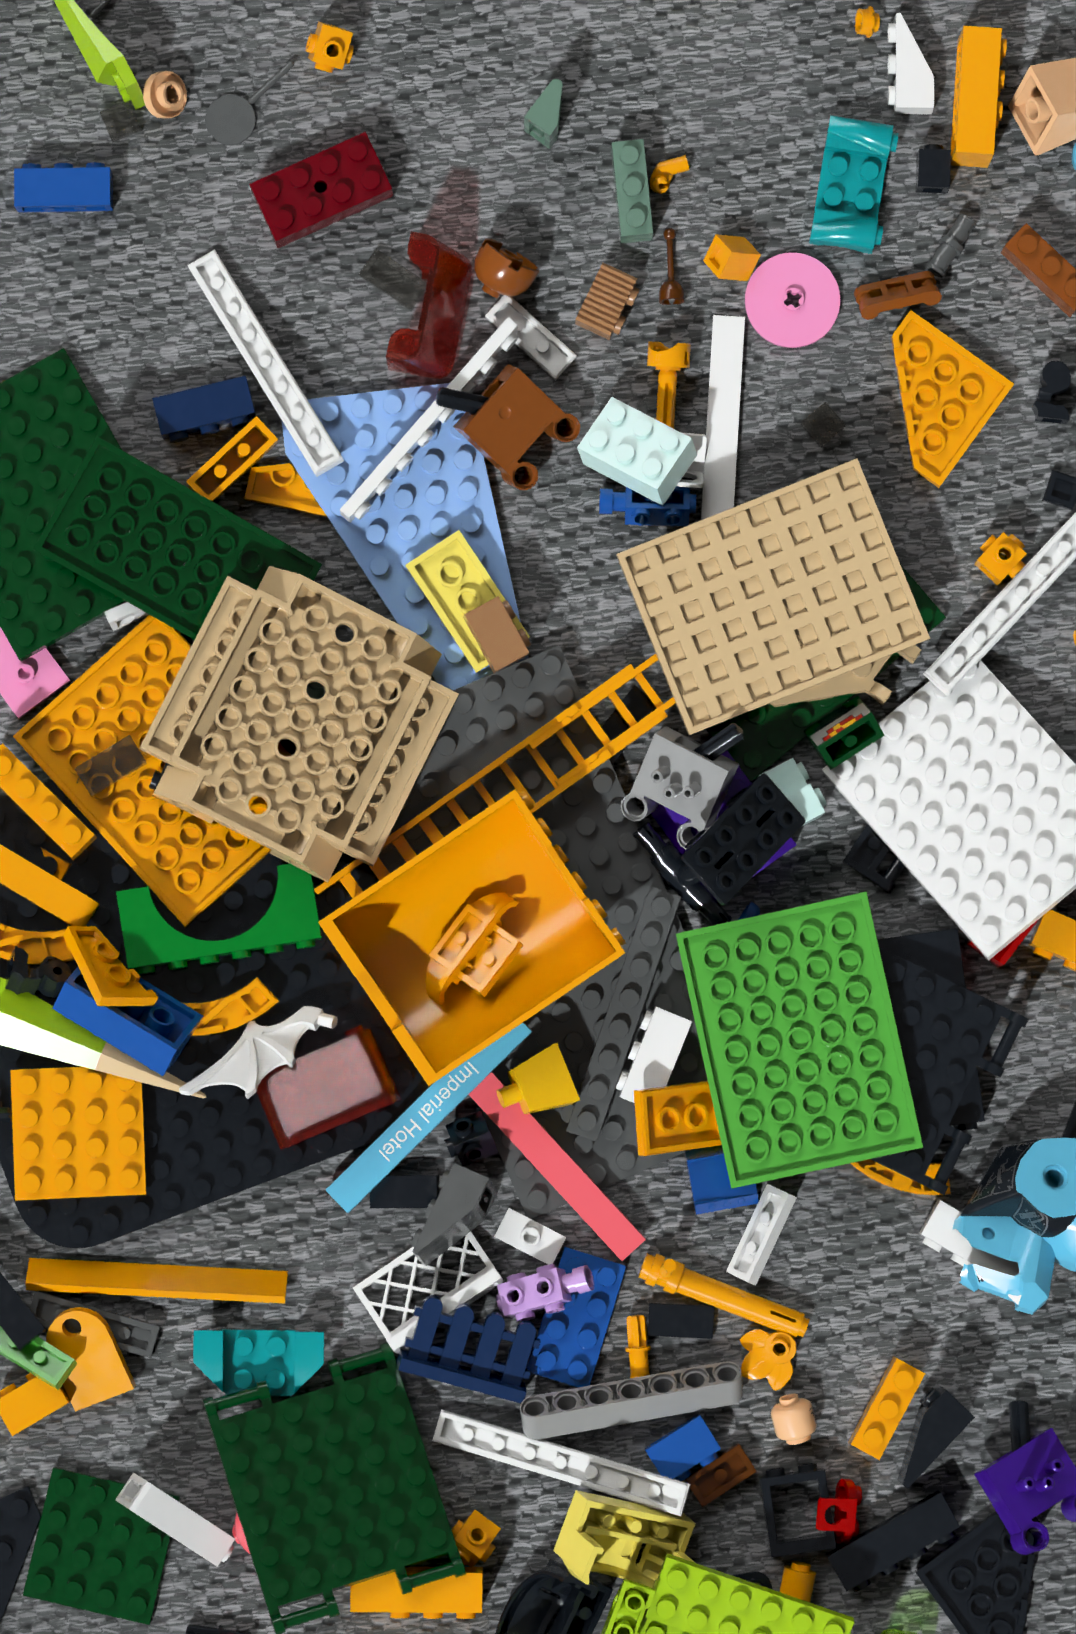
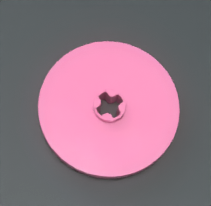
(786, 324)

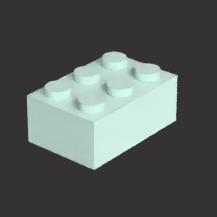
(637, 451)

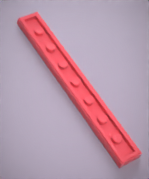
(559, 1169)

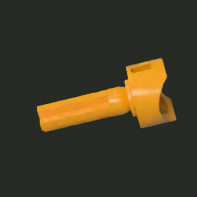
(668, 362)

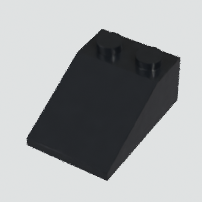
(935, 1427)

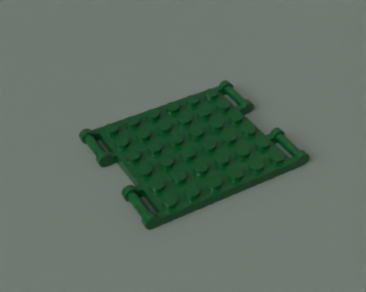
(333, 1488)

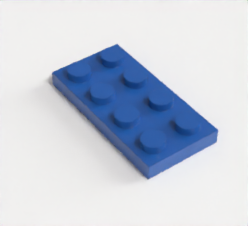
(576, 1334)

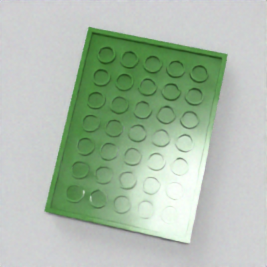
(799, 1040)

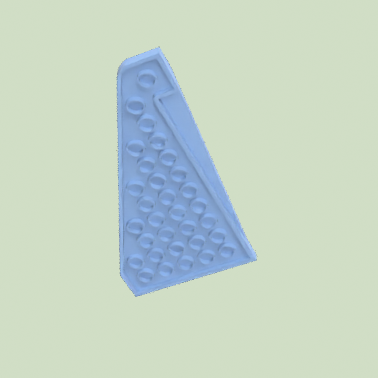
(427, 502)

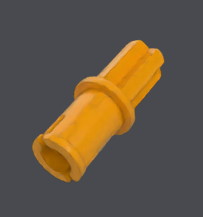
(637, 1346)

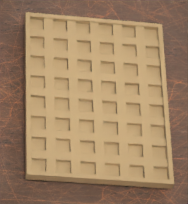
(773, 596)

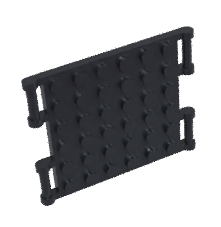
(942, 1043)

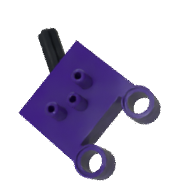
(1029, 1481)

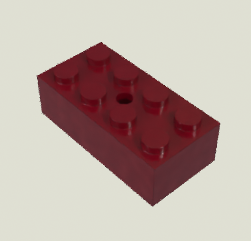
(294, 206)

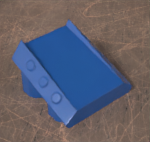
(711, 1182)

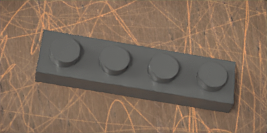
(130, 1333)

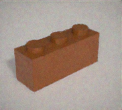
(1043, 267)

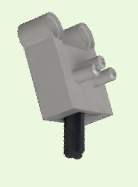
(684, 778)

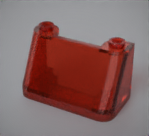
(434, 345)
(327, 1088)

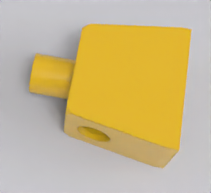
(540, 1083)

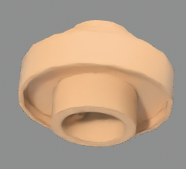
(165, 94)

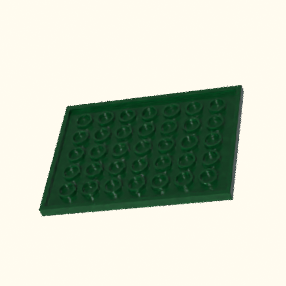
(44, 436)

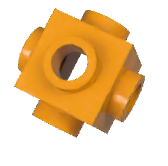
(325, 36)
(993, 565)
(475, 1538)

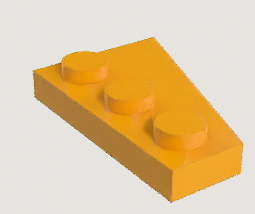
(282, 488)
(103, 971)

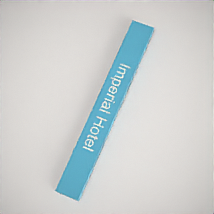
(419, 1121)

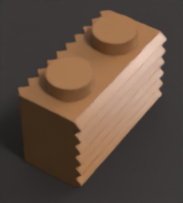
(606, 302)

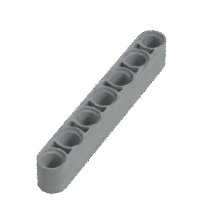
(631, 1400)

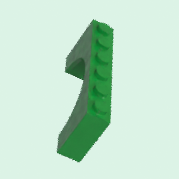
(153, 942)

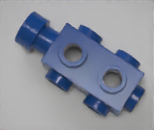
(643, 511)

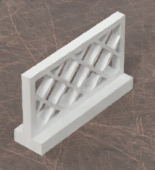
(464, 1293)

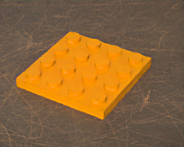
(76, 1134)

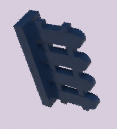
(479, 1375)

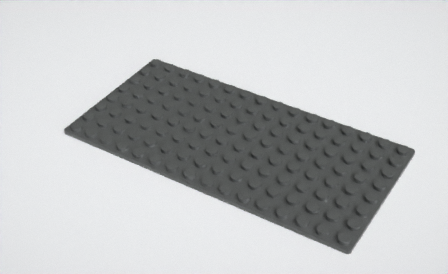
(615, 867)

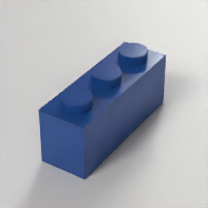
(63, 188)

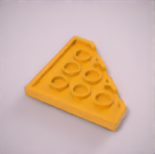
(943, 395)

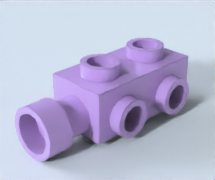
(533, 1297)

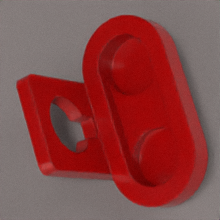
(845, 1502)

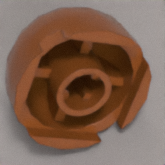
(503, 270)

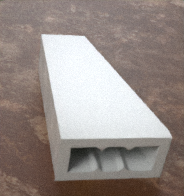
(176, 1520)

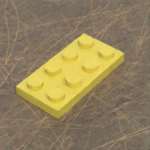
(455, 585)

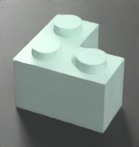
(792, 782)

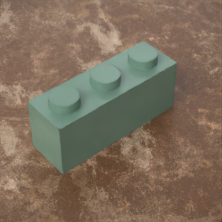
(632, 191)

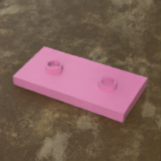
(30, 681)

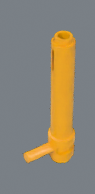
(676, 1278)

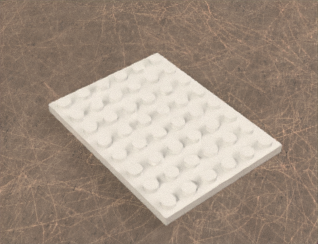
(971, 805)

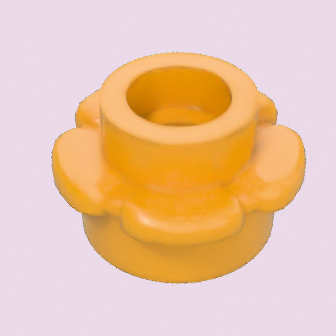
(869, 20)

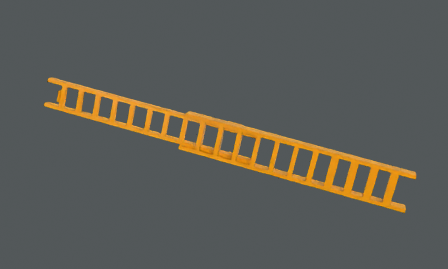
(553, 727)

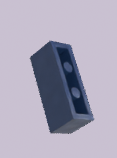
(204, 409)

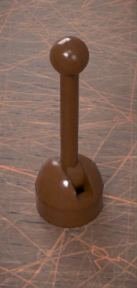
(670, 289)

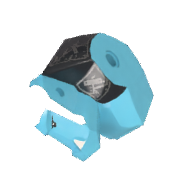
(1024, 1216)

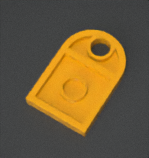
(100, 1364)

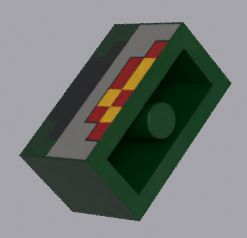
(844, 732)

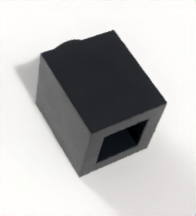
(933, 169)

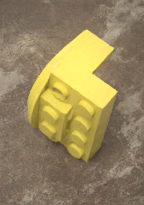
(608, 1534)

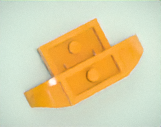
(473, 948)

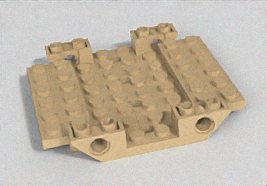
(249, 691)

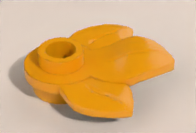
(764, 1360)

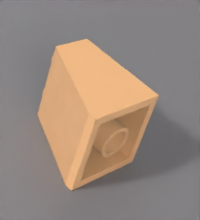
(1047, 105)

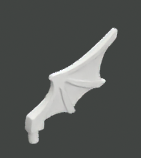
(260, 1052)

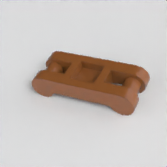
(897, 293)

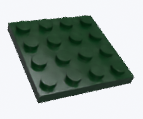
(95, 1550)

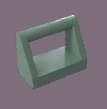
(544, 115)

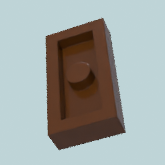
(720, 1475)

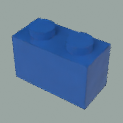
(683, 1449)

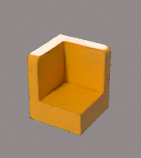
(731, 257)

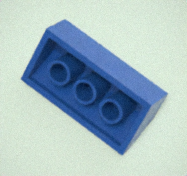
(145, 1033)

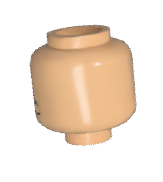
(793, 1419)

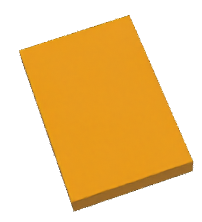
(675, 1118)

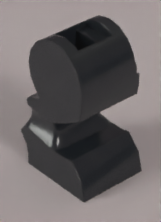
(1054, 380)
(46, 978)

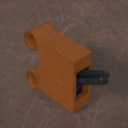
(508, 421)

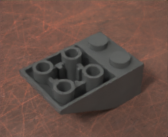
(455, 1213)

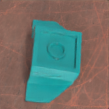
(246, 1356)

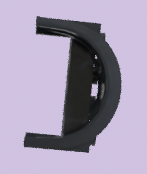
(532, 1608)

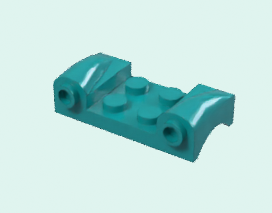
(852, 184)

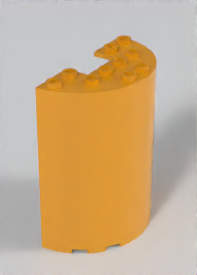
(401, 918)

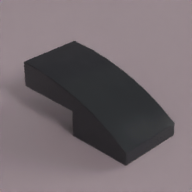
(405, 1191)

